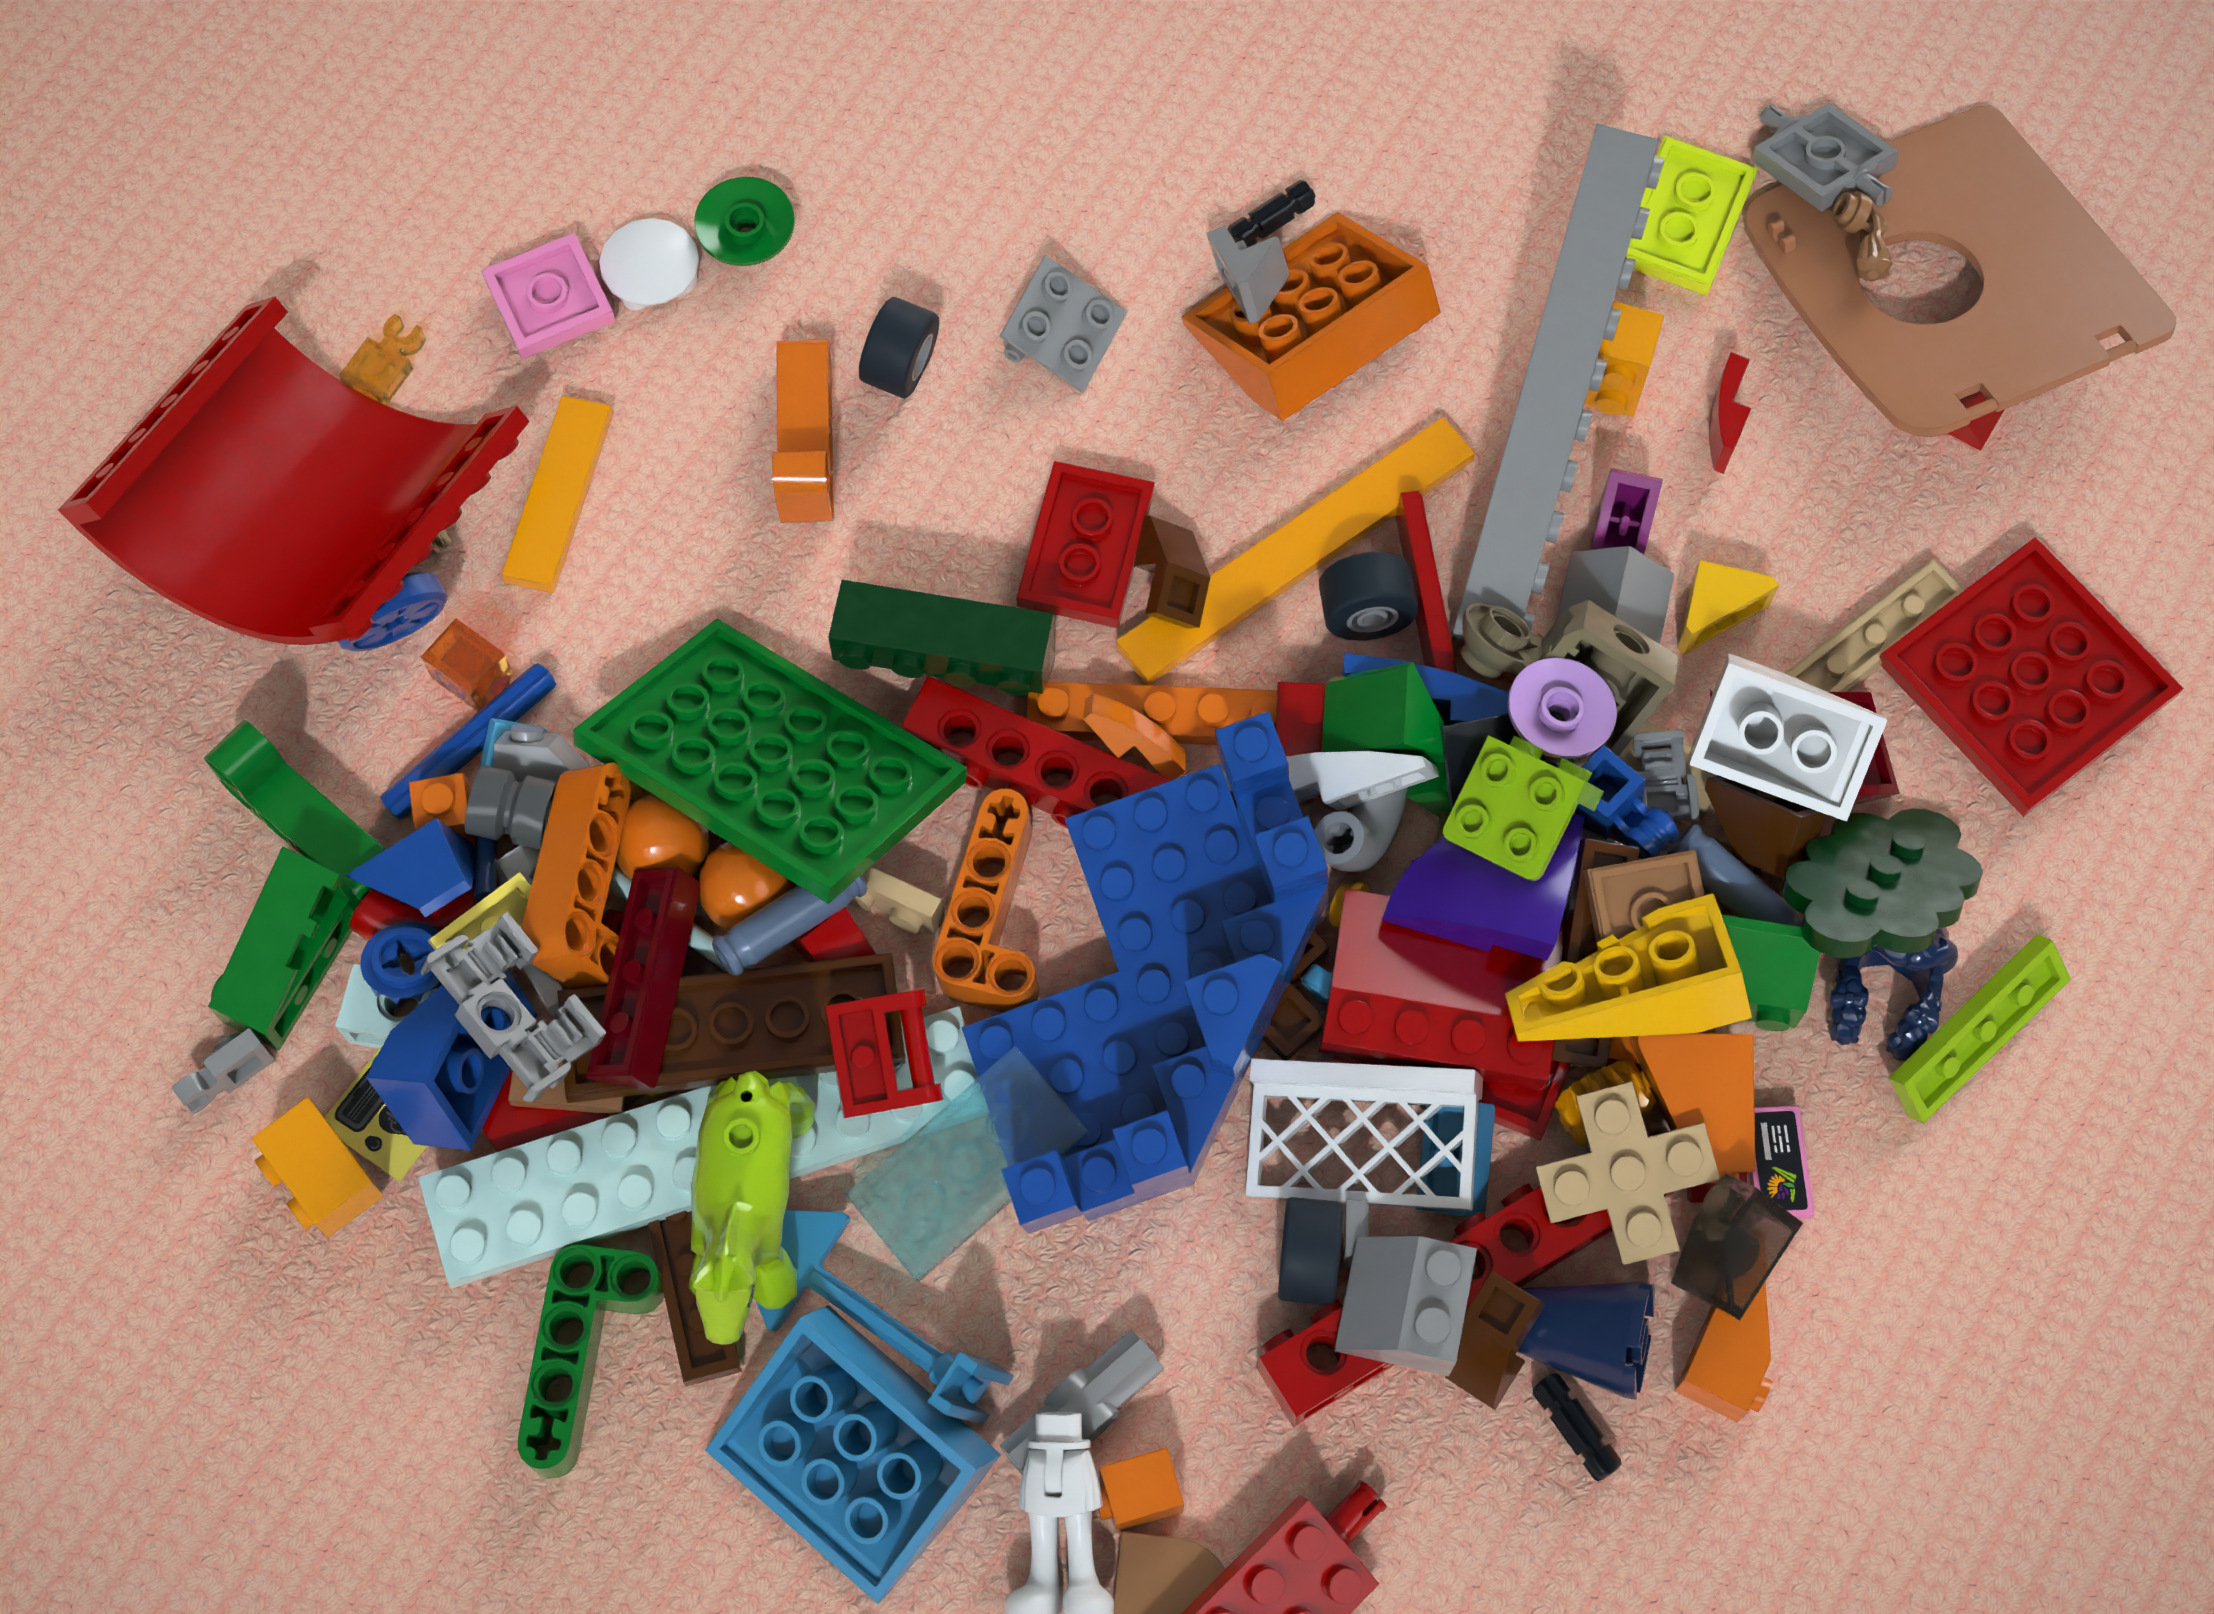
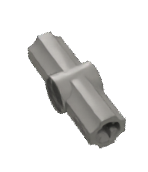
(1094, 1393)

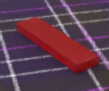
(1418, 552)

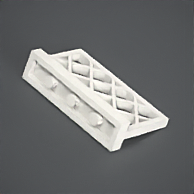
(1369, 1085)

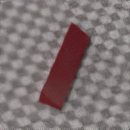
(645, 977)

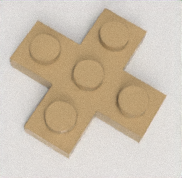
(1627, 1173)

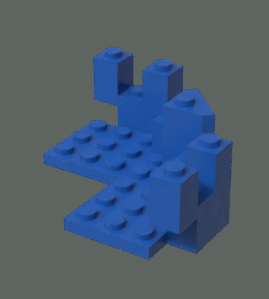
(1205, 938)

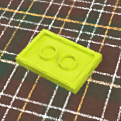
(1690, 215)

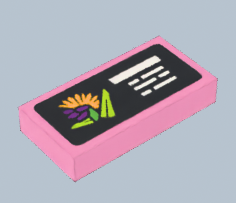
(1782, 1160)

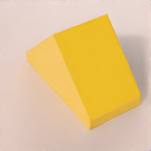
(1721, 600)

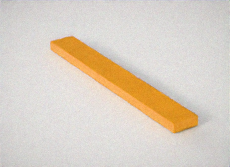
(1300, 548)

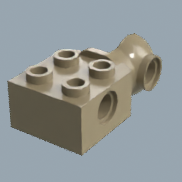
(1627, 660)

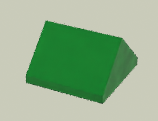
(1382, 713)

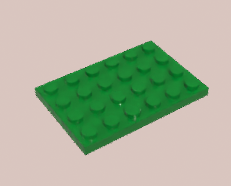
(771, 759)

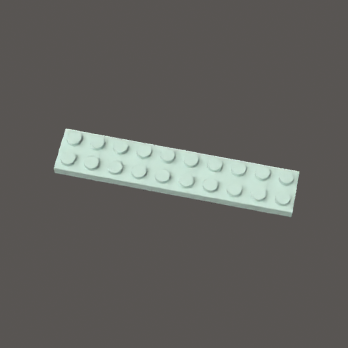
(642, 1164)

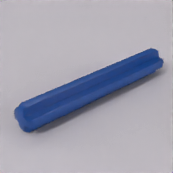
(471, 736)

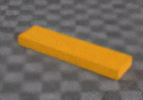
(557, 494)

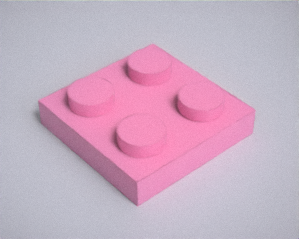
(548, 295)

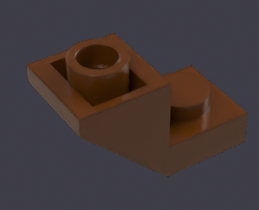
(1178, 569)
(1491, 1337)

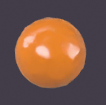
(660, 837)
(737, 885)

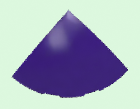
(1483, 904)

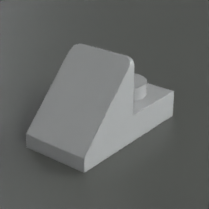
(1250, 273)

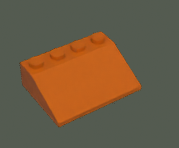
(1336, 312)

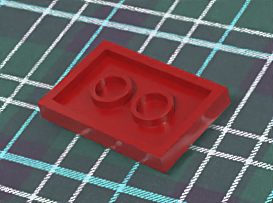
(1085, 544)

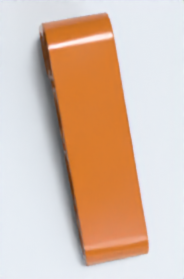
(804, 432)
(576, 875)
(994, 898)

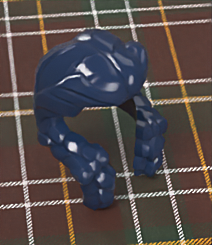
(1925, 972)

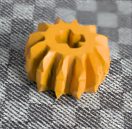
(1607, 1076)

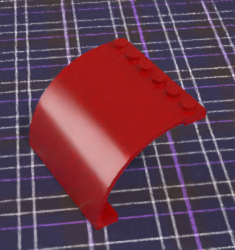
(281, 490)

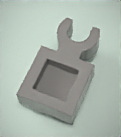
(230, 1065)

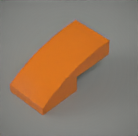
(1125, 727)

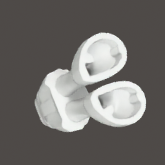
(1055, 1484)

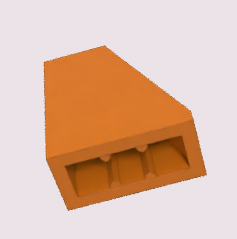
(1708, 1083)

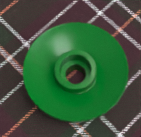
(743, 204)

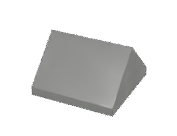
(1621, 584)

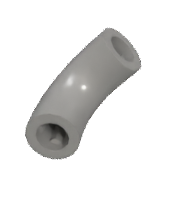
(1362, 834)

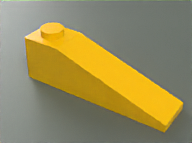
(1655, 981)

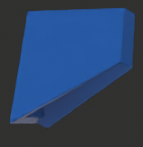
(423, 868)

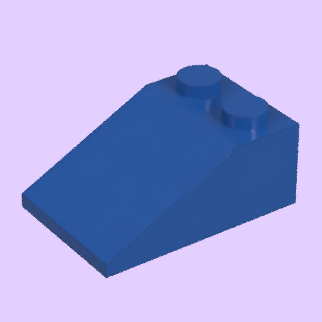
(437, 1073)

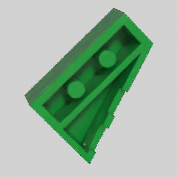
(284, 948)

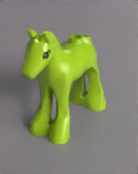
(742, 1200)

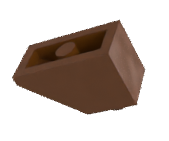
(1762, 826)

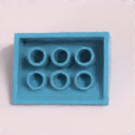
(851, 1451)

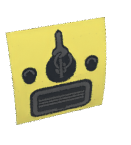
(371, 1128)

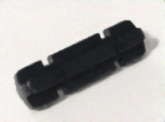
(1273, 213)
(1576, 1426)

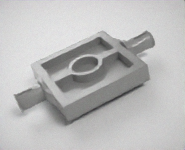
(1825, 156)

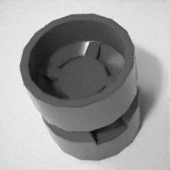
(509, 807)

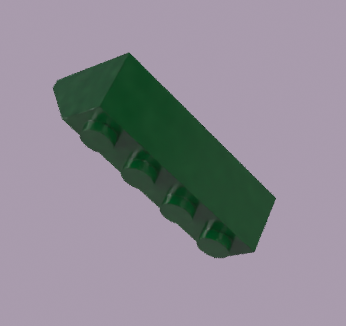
(942, 638)

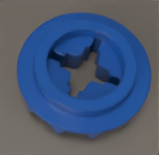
(382, 966)

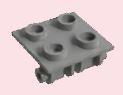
(1061, 324)

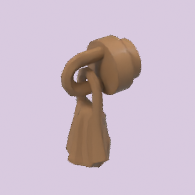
(1853, 213)

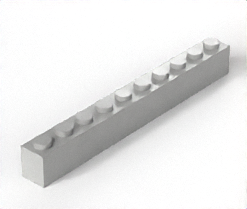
(1562, 372)

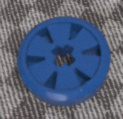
(407, 612)

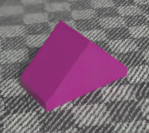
(1626, 510)

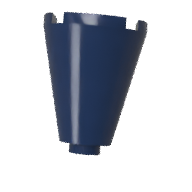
(1594, 1333)

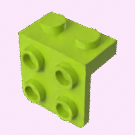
(1518, 806)

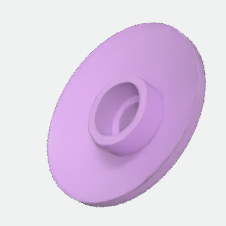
(1571, 691)

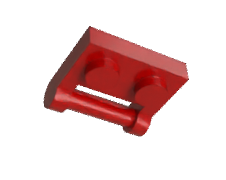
(865, 1059)

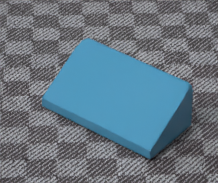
(1445, 1177)

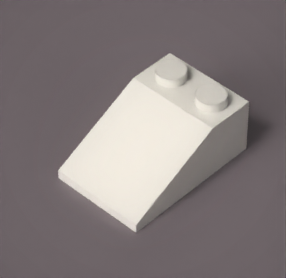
(1786, 738)

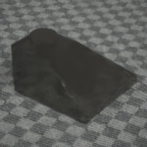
(1733, 1246)

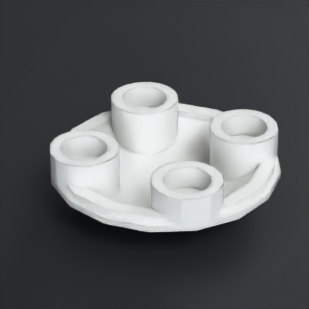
(649, 263)

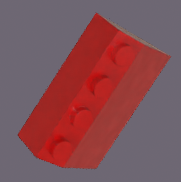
(1428, 999)

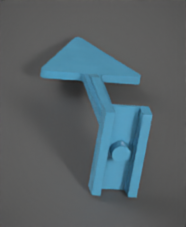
(959, 1378)

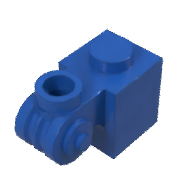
(1622, 807)

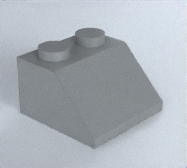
(1406, 1301)

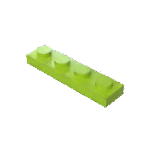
(1979, 1028)

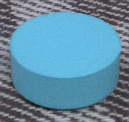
(1317, 982)

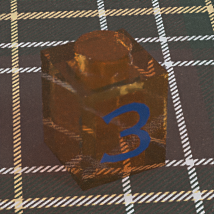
(467, 665)

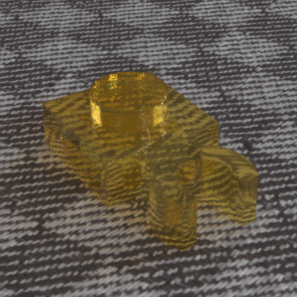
(383, 366)

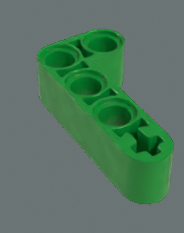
(290, 805)
(579, 1358)

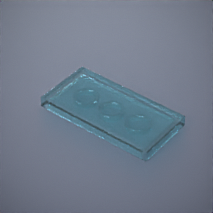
(949, 1172)

